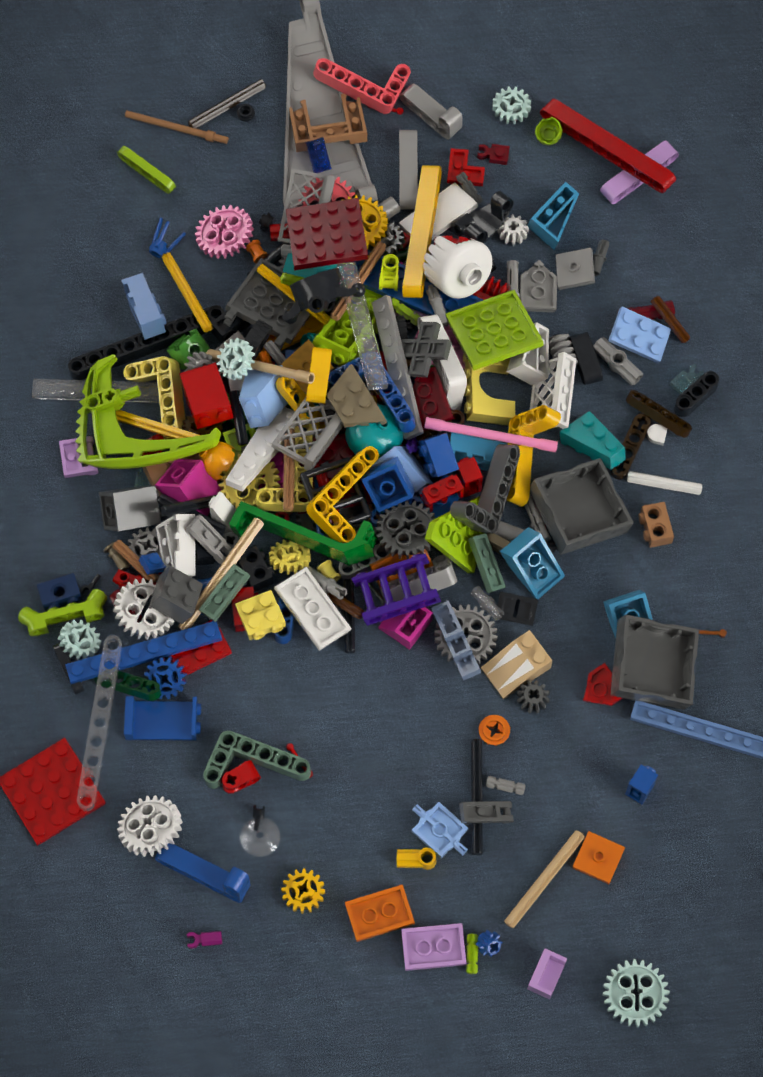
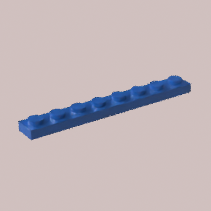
(148, 651)

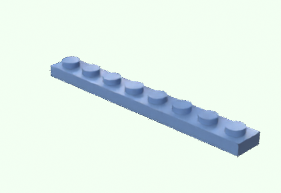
(698, 729)

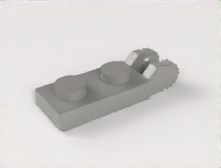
(209, 538)

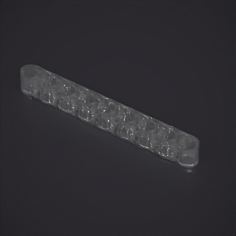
(97, 713)

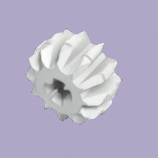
(517, 234)

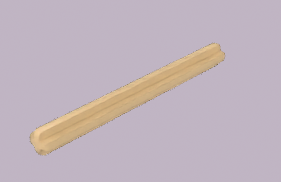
(544, 879)

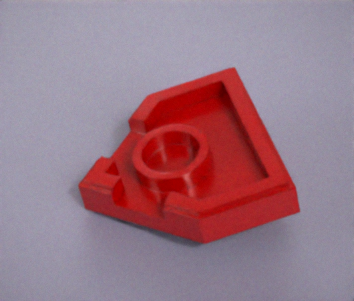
(599, 687)

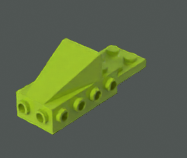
(340, 335)

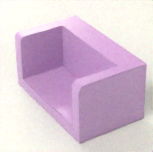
(547, 973)

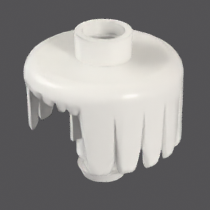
(459, 267)

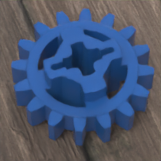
(172, 682)

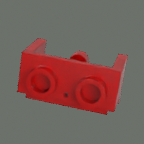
(441, 490)

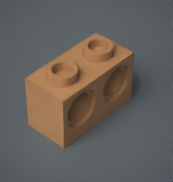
(660, 524)

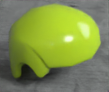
(548, 131)

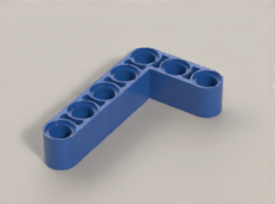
(389, 399)
(229, 884)

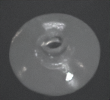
(260, 846)

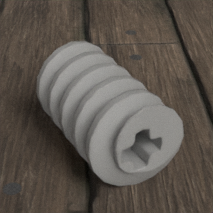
(559, 344)

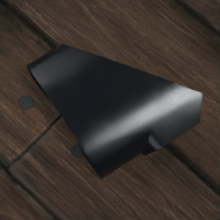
(485, 221)

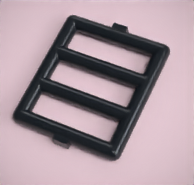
(359, 497)

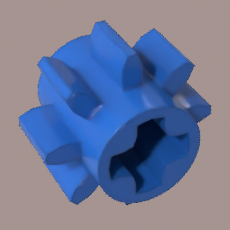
(489, 943)

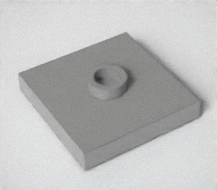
(575, 268)

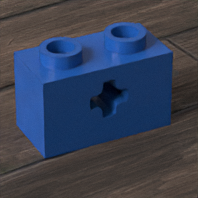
(641, 783)

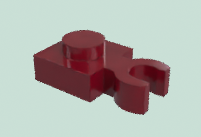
(497, 153)

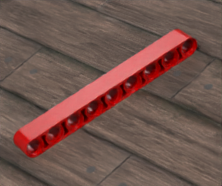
(609, 146)

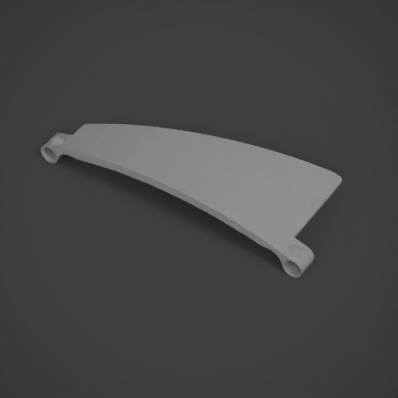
(306, 46)

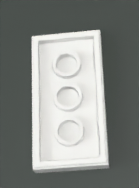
(451, 205)
(312, 608)

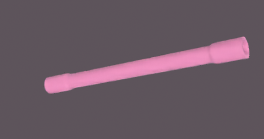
(541, 444)

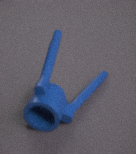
(158, 246)

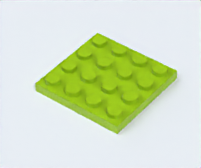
(494, 329)

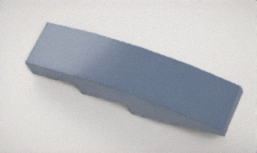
(456, 640)

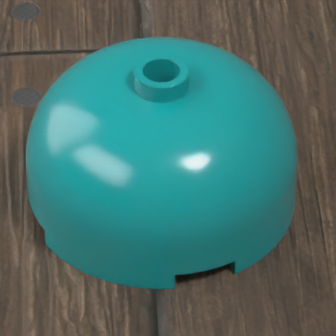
(379, 436)

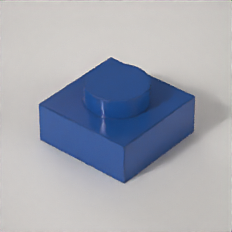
(152, 563)

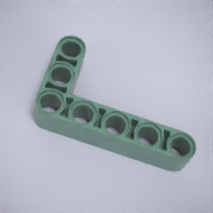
(254, 754)

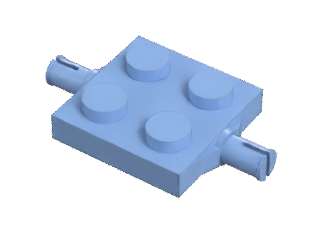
(439, 829)

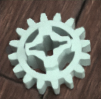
(511, 105)
(235, 359)
(70, 638)

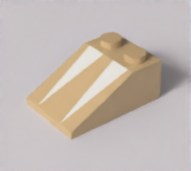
(516, 664)

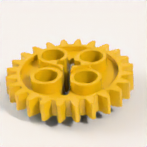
(371, 212)

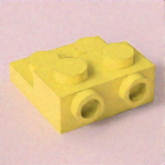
(260, 615)

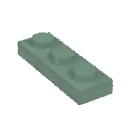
(486, 563)
(224, 593)

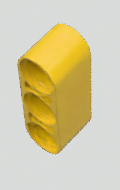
(320, 367)

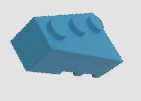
(553, 215)

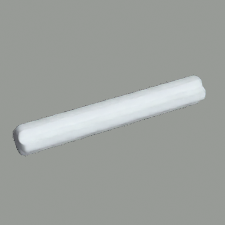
(665, 483)

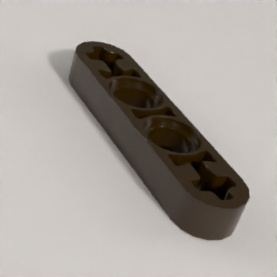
(659, 413)
(631, 446)

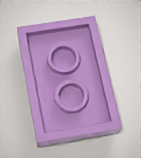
(433, 947)

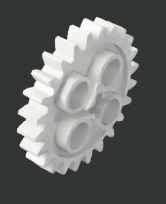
(128, 600)
(149, 825)

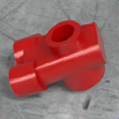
(120, 574)

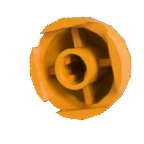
(217, 459)

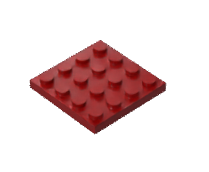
(47, 791)

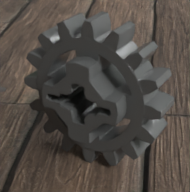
(392, 244)

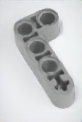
(429, 110)
(439, 577)

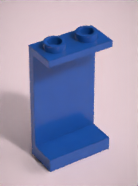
(161, 720)

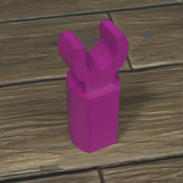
(205, 939)

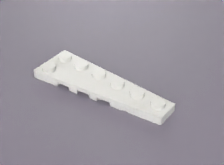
(258, 452)

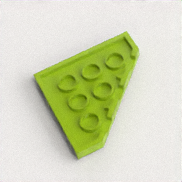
(452, 539)

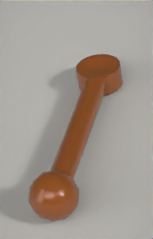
(722, 633)

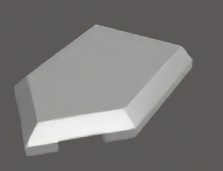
(538, 289)

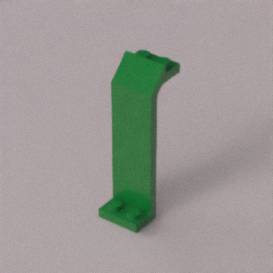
(348, 553)

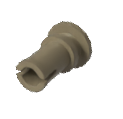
(120, 562)

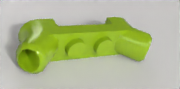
(38, 622)

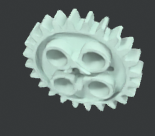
(654, 993)

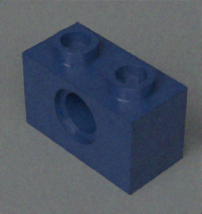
(66, 584)

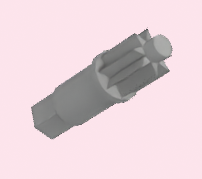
(437, 305)

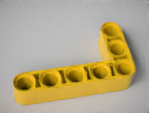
(528, 424)
(338, 490)

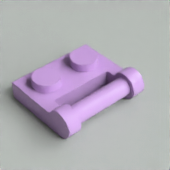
(69, 457)

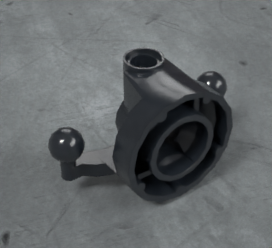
(318, 292)

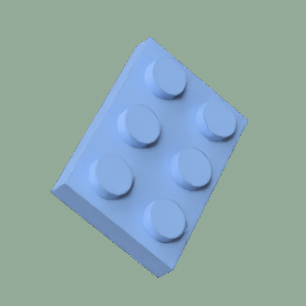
(639, 334)

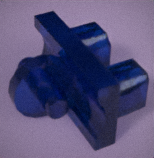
(318, 155)

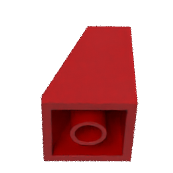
(206, 395)

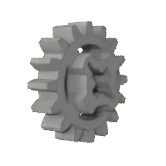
(144, 540)

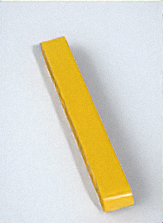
(421, 231)

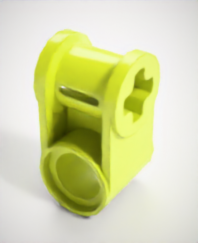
(389, 275)

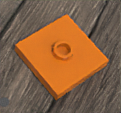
(598, 857)

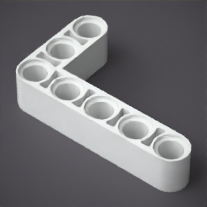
(450, 370)

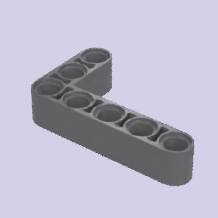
(487, 514)

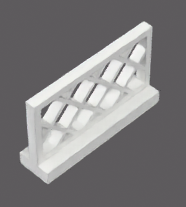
(562, 389)

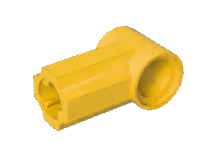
(413, 858)

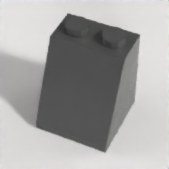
(130, 508)

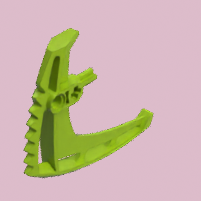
(109, 435)

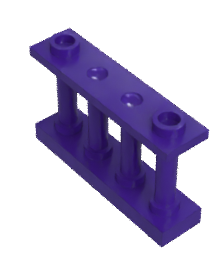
(409, 602)

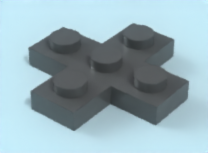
(425, 349)

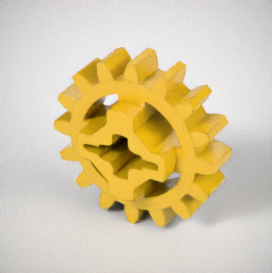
(309, 895)

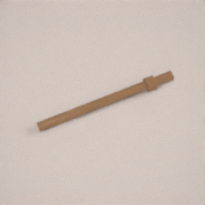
(208, 135)

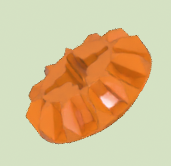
(489, 722)

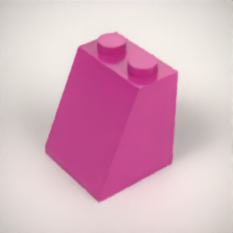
(188, 481)

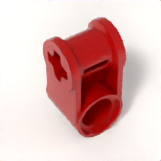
(243, 775)

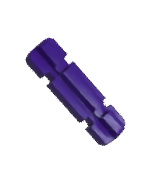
(411, 445)

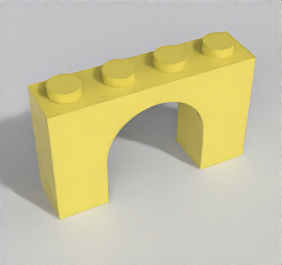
(480, 406)

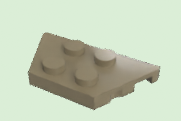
(353, 401)

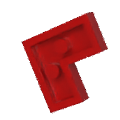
(458, 164)

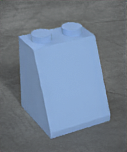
(261, 398)
(411, 466)

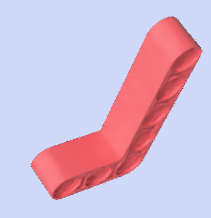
(363, 85)

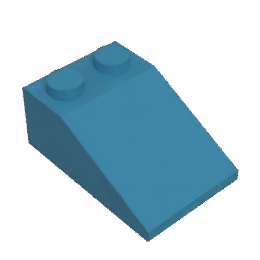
(533, 562)
(628, 604)

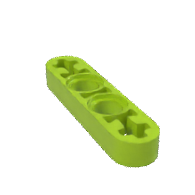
(146, 169)

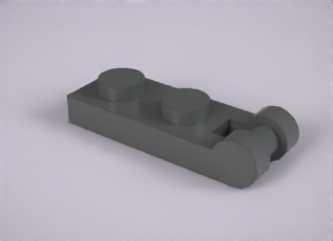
(486, 812)

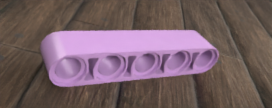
(625, 183)

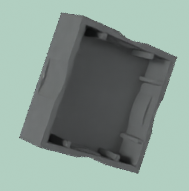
(580, 506)
(654, 662)

